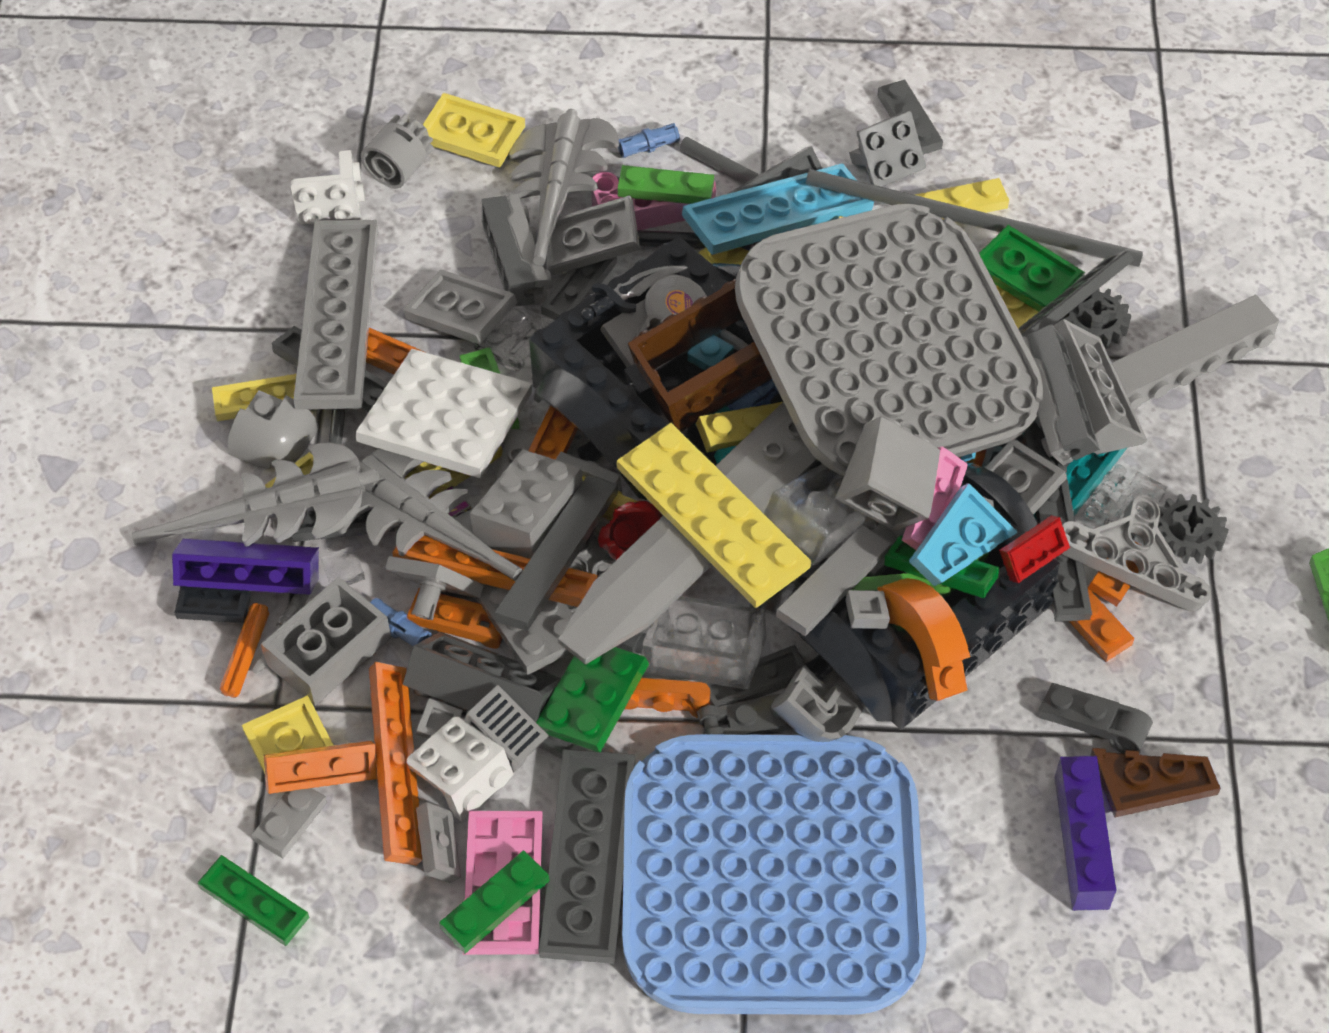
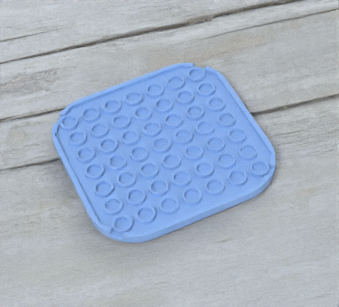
(772, 876)

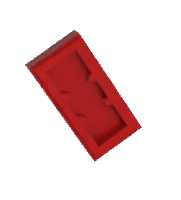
(1034, 549)

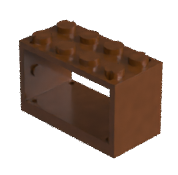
(712, 387)

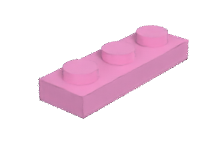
(948, 482)

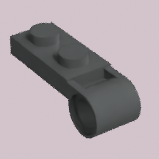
(1096, 715)

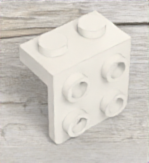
(331, 195)
(462, 766)

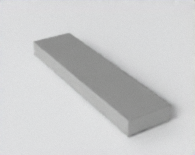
(833, 580)

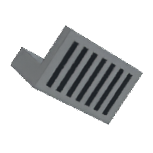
(506, 725)

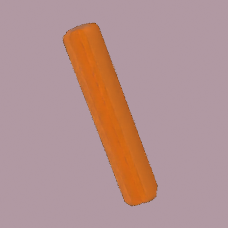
(244, 650)

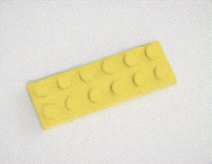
(713, 515)

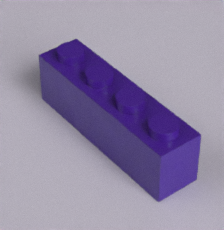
(245, 567)
(1085, 833)

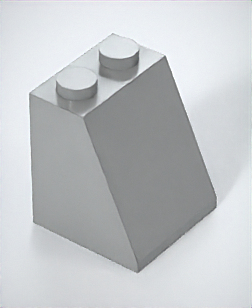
(891, 475)

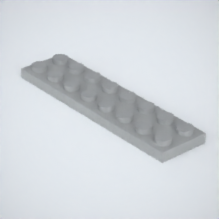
(336, 315)

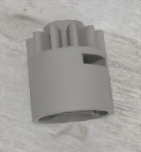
(397, 151)

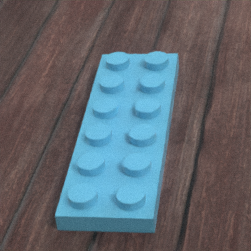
(769, 210)

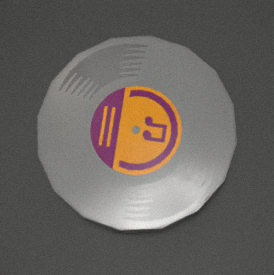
(671, 295)

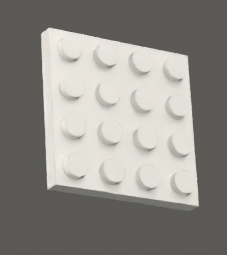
(444, 413)

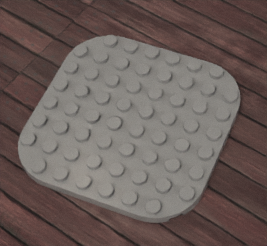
(887, 323)

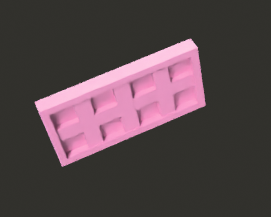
(491, 844)

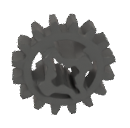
(1102, 316)
(1206, 528)

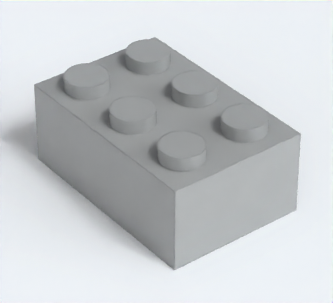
(524, 503)
(326, 641)

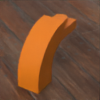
(935, 631)

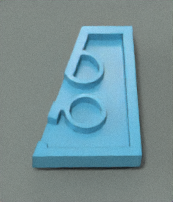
(960, 536)

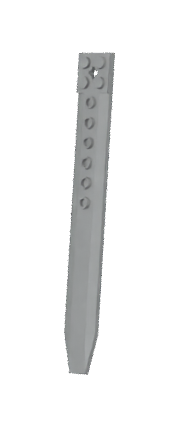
(664, 561)

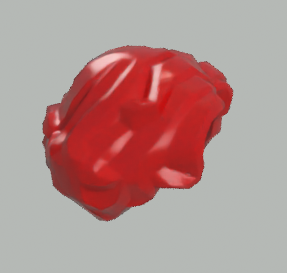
(627, 526)

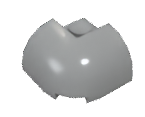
(271, 431)
(816, 709)

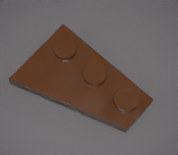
(1151, 782)

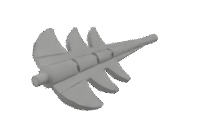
(561, 153)
(330, 490)
(406, 502)

